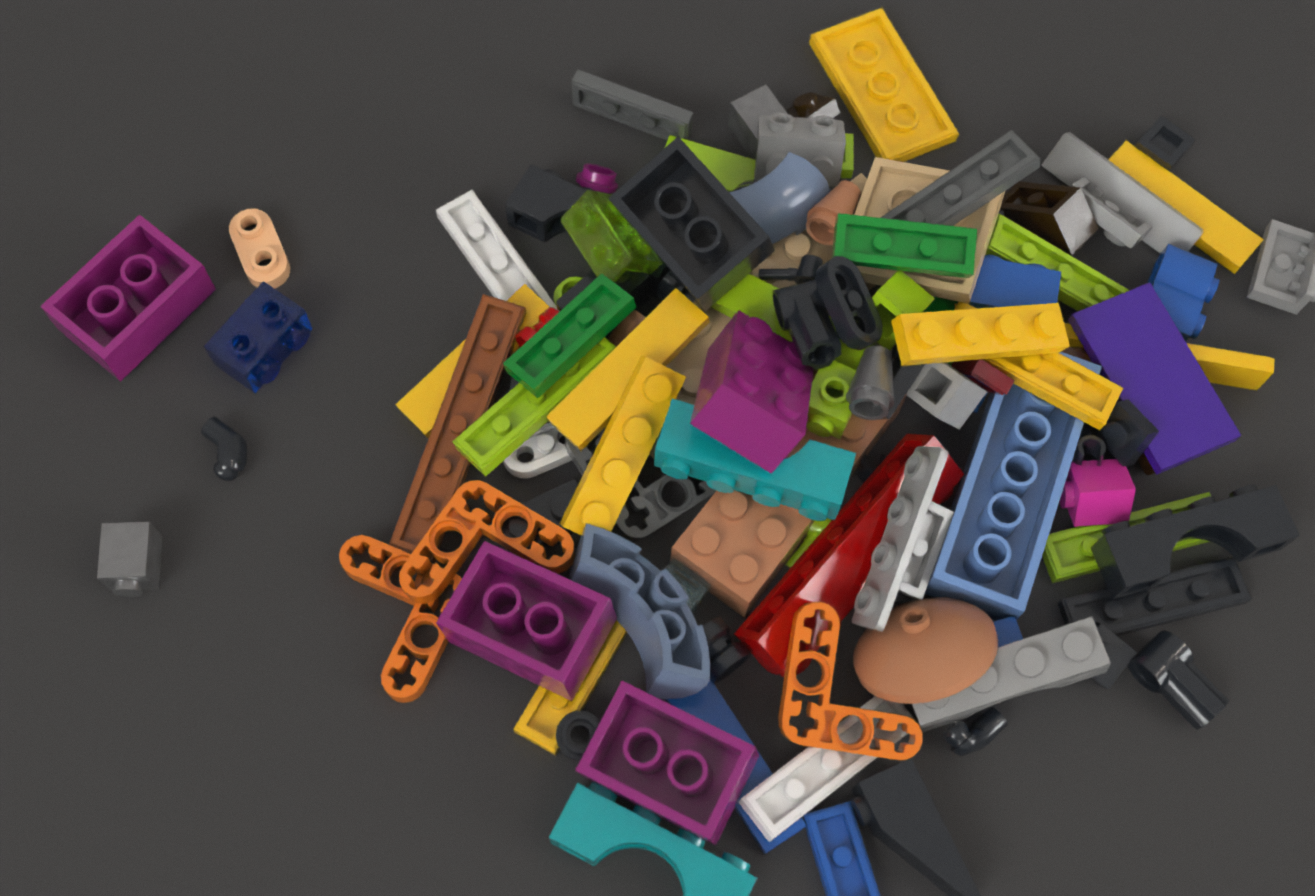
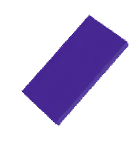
(1158, 374)

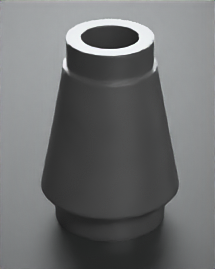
(872, 385)

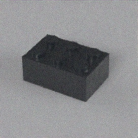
(692, 223)

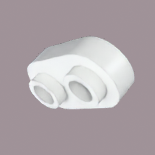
(546, 450)

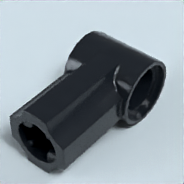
(808, 322)
(1168, 669)

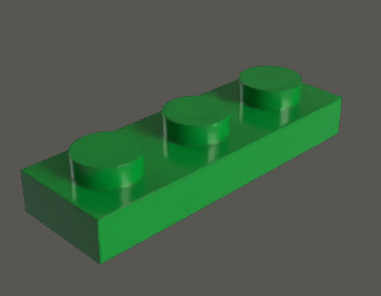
(905, 245)
(569, 335)

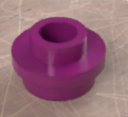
(597, 178)

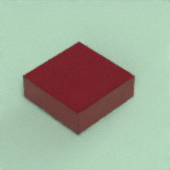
(985, 376)

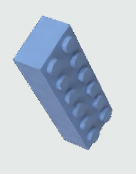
(1007, 502)

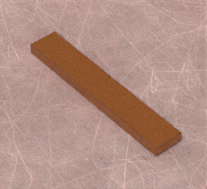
(466, 399)

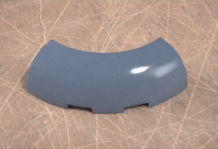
(784, 197)
(649, 608)

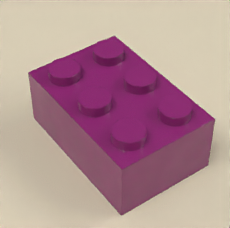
(129, 297)
(753, 392)
(527, 620)
(668, 762)

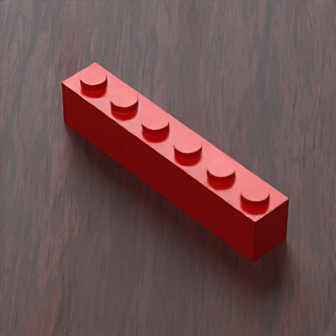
(836, 561)

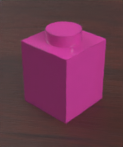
(1098, 493)

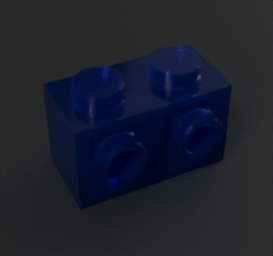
(259, 337)

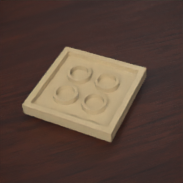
(895, 182)

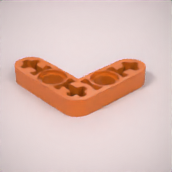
(472, 527)
(397, 661)
(826, 714)

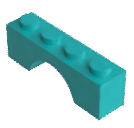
(807, 481)
(597, 827)

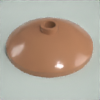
(926, 651)

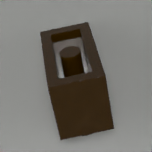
(1052, 213)

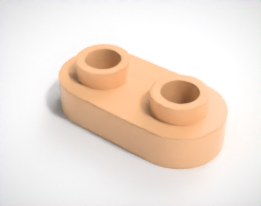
(257, 246)

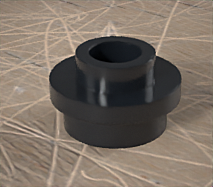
(567, 724)

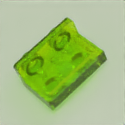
(607, 238)

